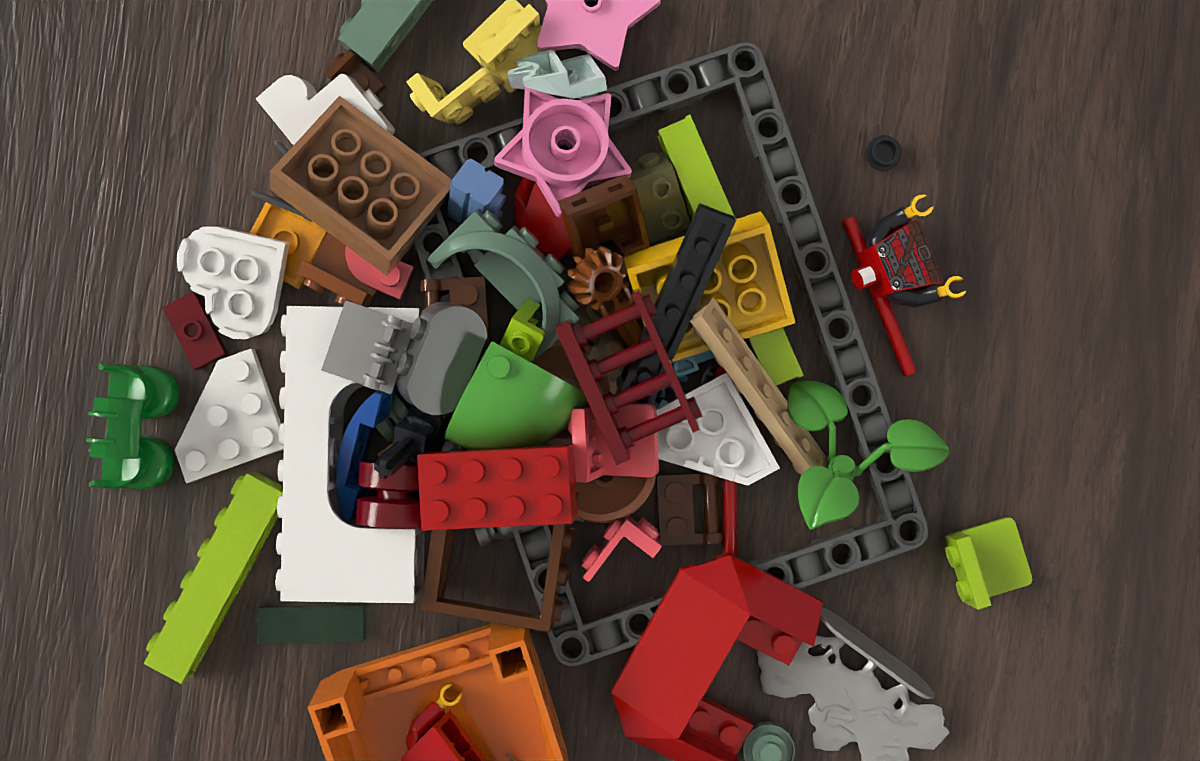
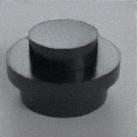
(883, 153)

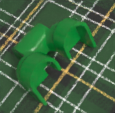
(128, 457)

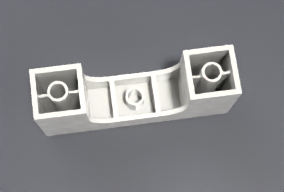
(318, 549)

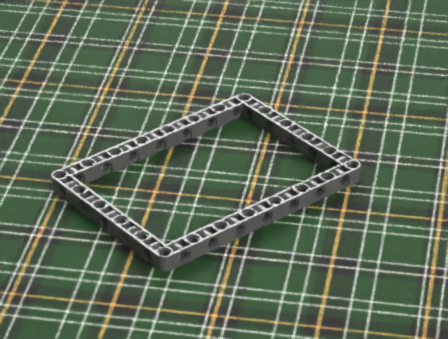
(827, 302)

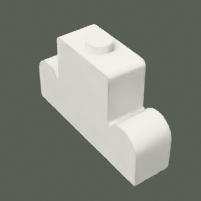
(297, 106)

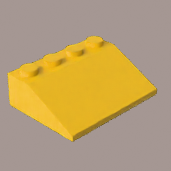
(743, 283)

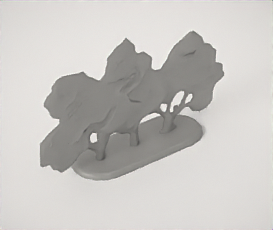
(852, 703)

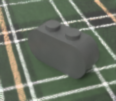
(440, 357)

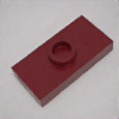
(195, 330)

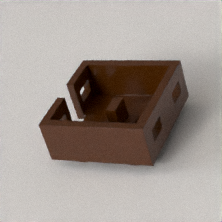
(605, 214)

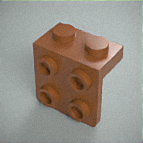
(332, 272)

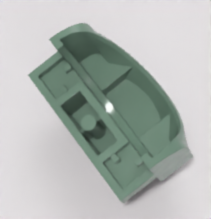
(514, 269)

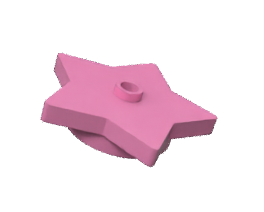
(594, 29)
(570, 123)

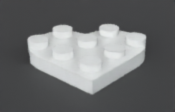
(237, 275)

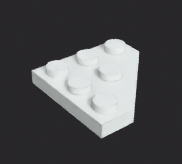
(231, 420)
(727, 438)

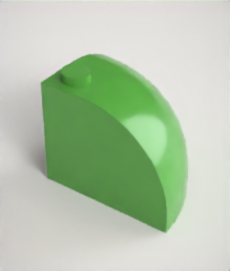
(511, 404)

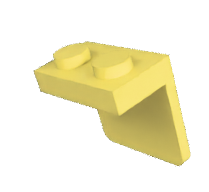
(459, 103)

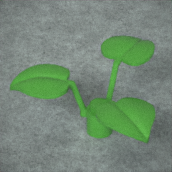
(829, 492)

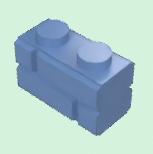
(474, 190)

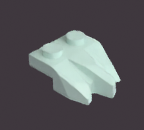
(567, 78)

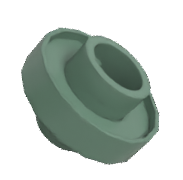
(768, 743)

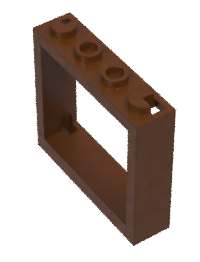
(557, 576)

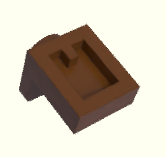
(351, 66)

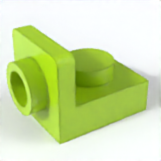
(522, 333)

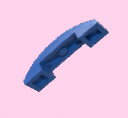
(354, 448)

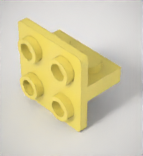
(505, 38)

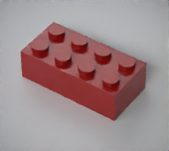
(497, 487)

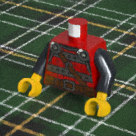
(900, 262)

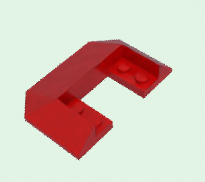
(687, 642)

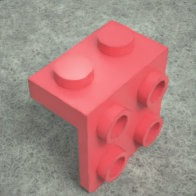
(591, 450)
(638, 532)

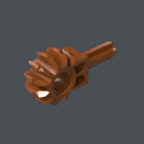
(609, 293)

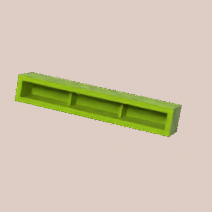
(216, 578)

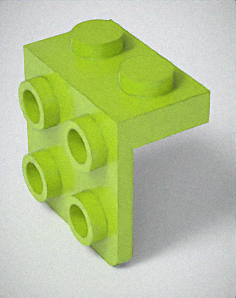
(987, 561)

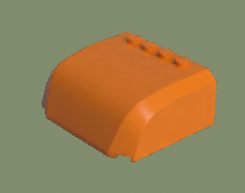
(503, 704)

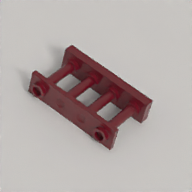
(592, 371)

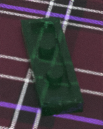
(311, 623)

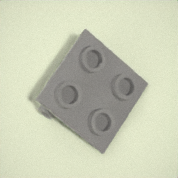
(367, 347)

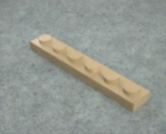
(756, 385)

